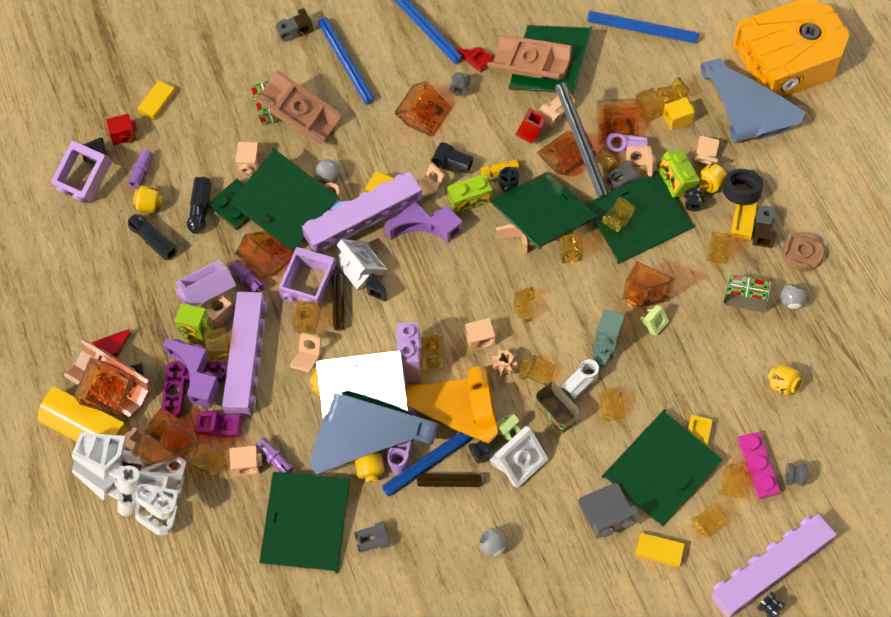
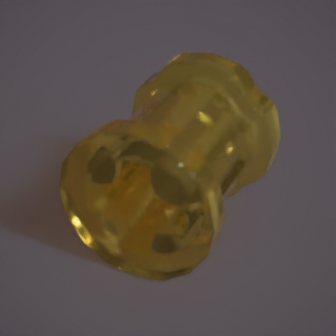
(607, 160)

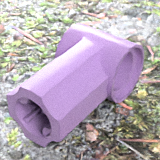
(626, 140)

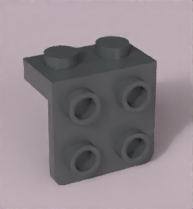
(608, 510)

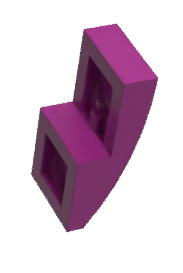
(218, 425)

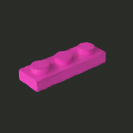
(758, 465)

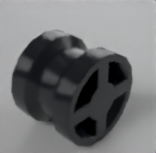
(506, 175)
(695, 199)
(480, 451)
(771, 605)

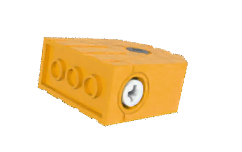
(792, 46)

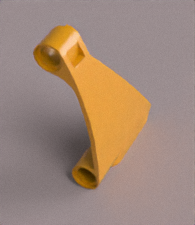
(459, 404)

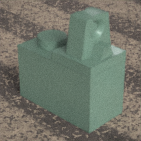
(607, 337)

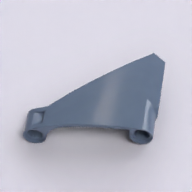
(749, 105)
(362, 428)

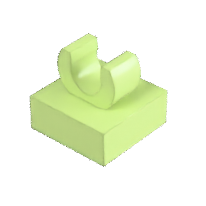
(655, 320)
(506, 424)

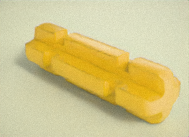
(496, 168)

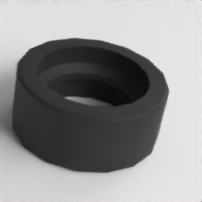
(739, 196)

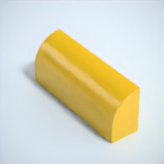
(65, 415)

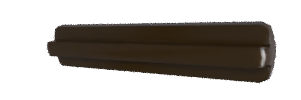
(338, 301)
(449, 480)

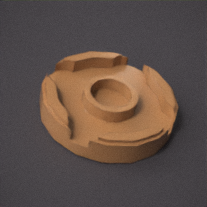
(803, 251)

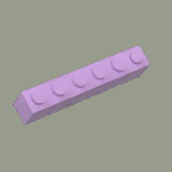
(362, 212)
(244, 353)
(773, 565)

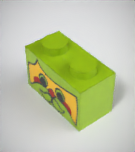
(677, 172)
(469, 194)
(192, 323)

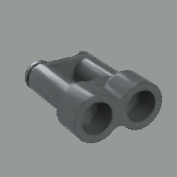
(626, 171)
(378, 531)

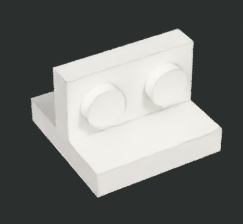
(359, 262)
(520, 457)

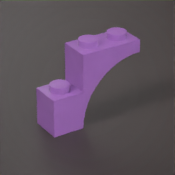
(413, 218)
(202, 385)

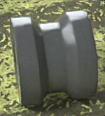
(460, 84)
(796, 474)

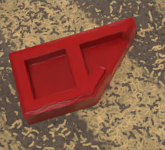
(476, 57)

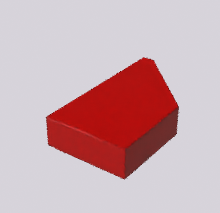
(114, 343)

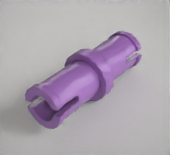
(140, 169)
(247, 276)
(273, 456)

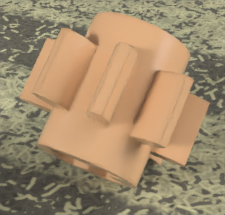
(504, 362)

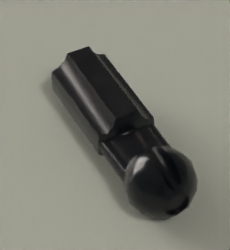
(199, 204)
(152, 236)

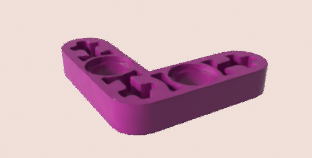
(183, 377)

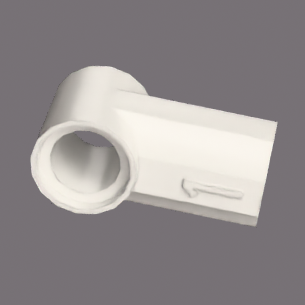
(580, 381)

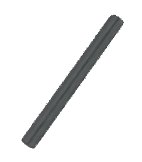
(581, 139)

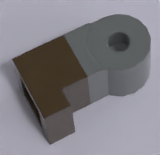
(294, 27)
(762, 230)

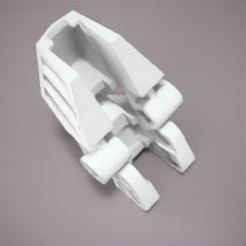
(155, 487)

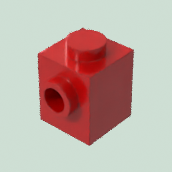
(121, 129)
(528, 129)

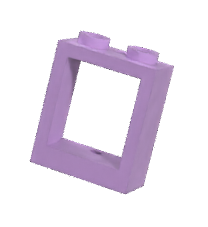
(95, 178)
(312, 260)
(204, 284)
(410, 345)

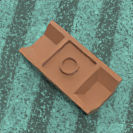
(532, 57)
(299, 107)
(140, 389)

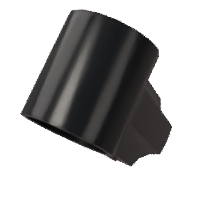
(447, 156)

